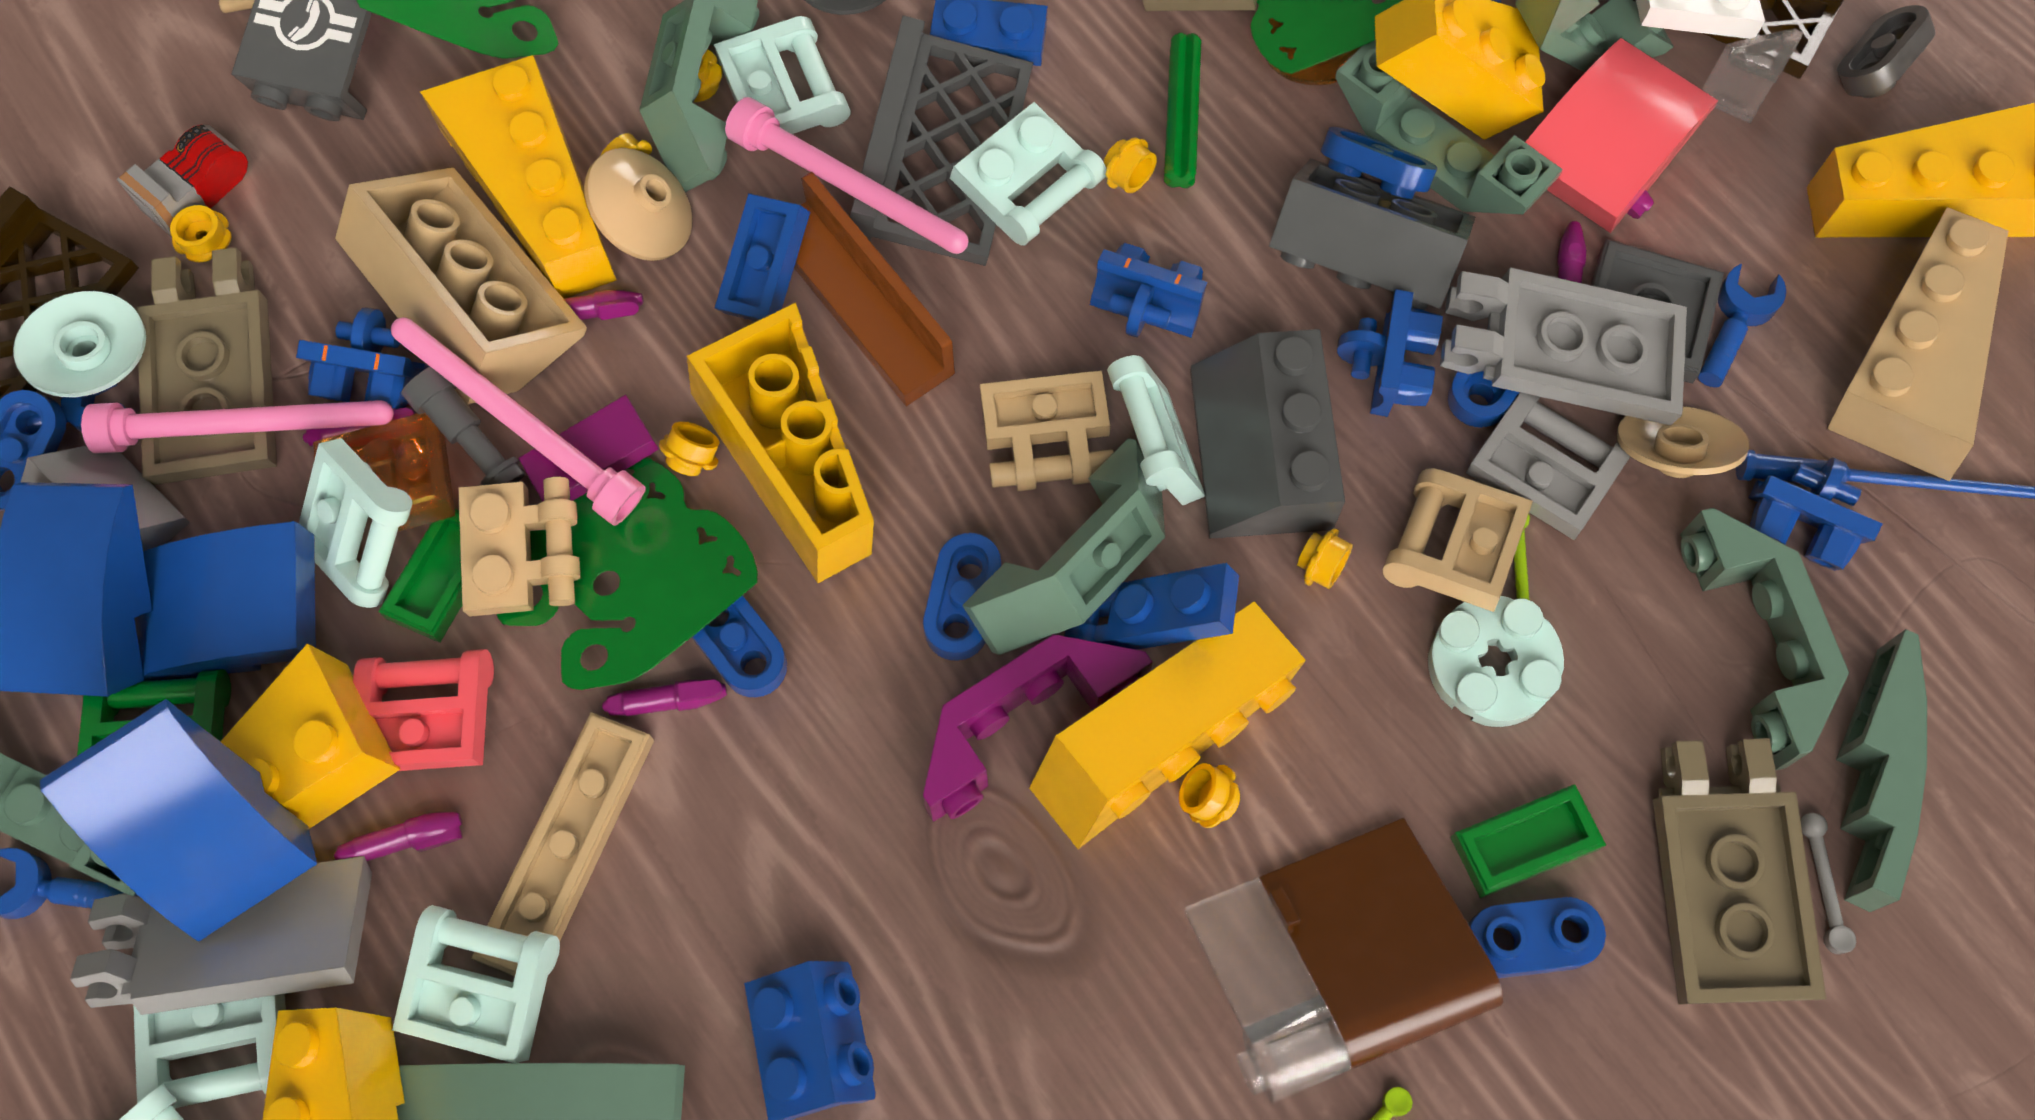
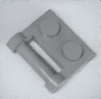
(1525, 466)

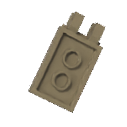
(205, 358)
(1735, 880)

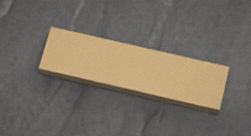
(570, 833)

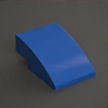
(71, 589)
(228, 601)
(180, 820)

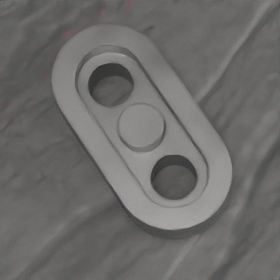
(1886, 51)

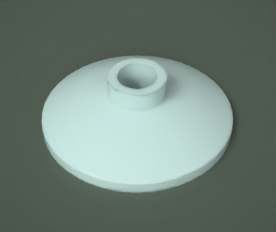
(79, 344)

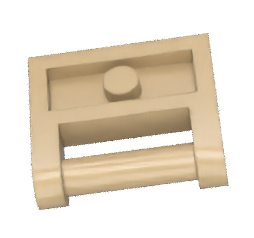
(1479, 545)

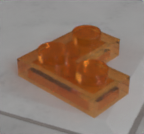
(409, 457)

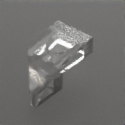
(1748, 72)

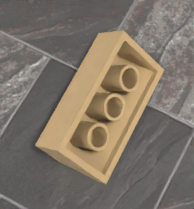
(457, 274)

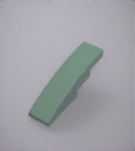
(1890, 750)
(542, 1091)

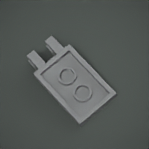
(1570, 343)
(282, 945)

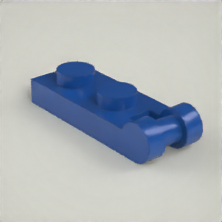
(1166, 609)

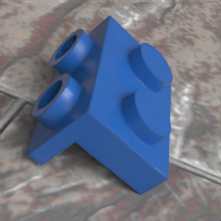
(810, 1039)

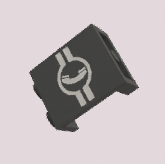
(303, 55)

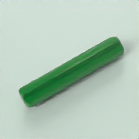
(1182, 111)

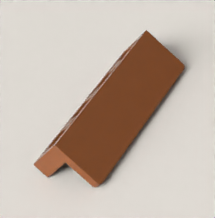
(870, 299)

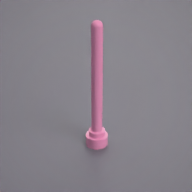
(755, 127)
(114, 428)
(612, 492)

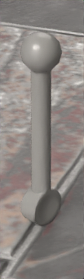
(1838, 938)

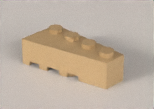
(1929, 360)

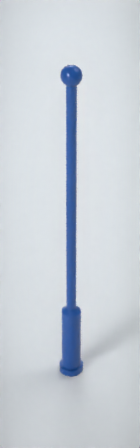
(1783, 467)

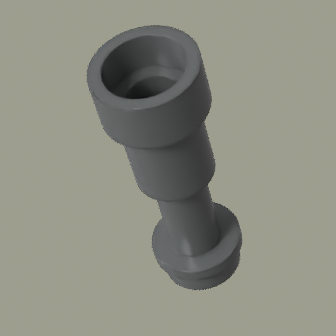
(458, 423)

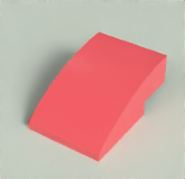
(1618, 131)

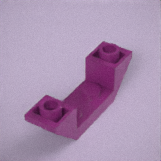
(956, 771)

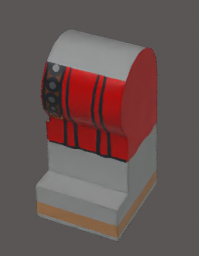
(194, 173)

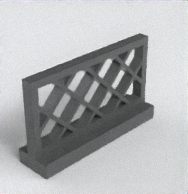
(897, 117)

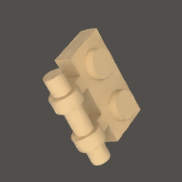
(1041, 413)
(498, 546)

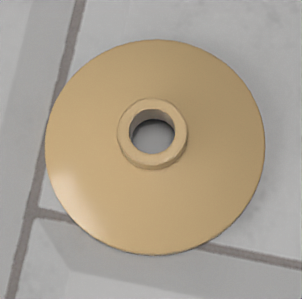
(638, 204)
(1690, 446)

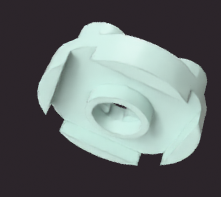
(1476, 690)

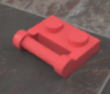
(430, 730)

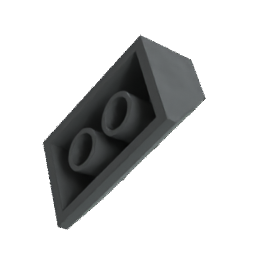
(1371, 234)
(1267, 437)

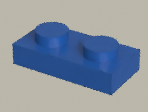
(993, 26)
(762, 258)

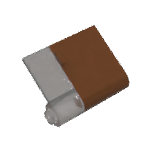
(1342, 960)

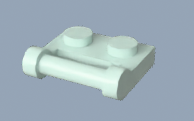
(757, 71)
(1017, 159)
(1157, 428)
(336, 511)
(470, 1007)
(200, 1031)

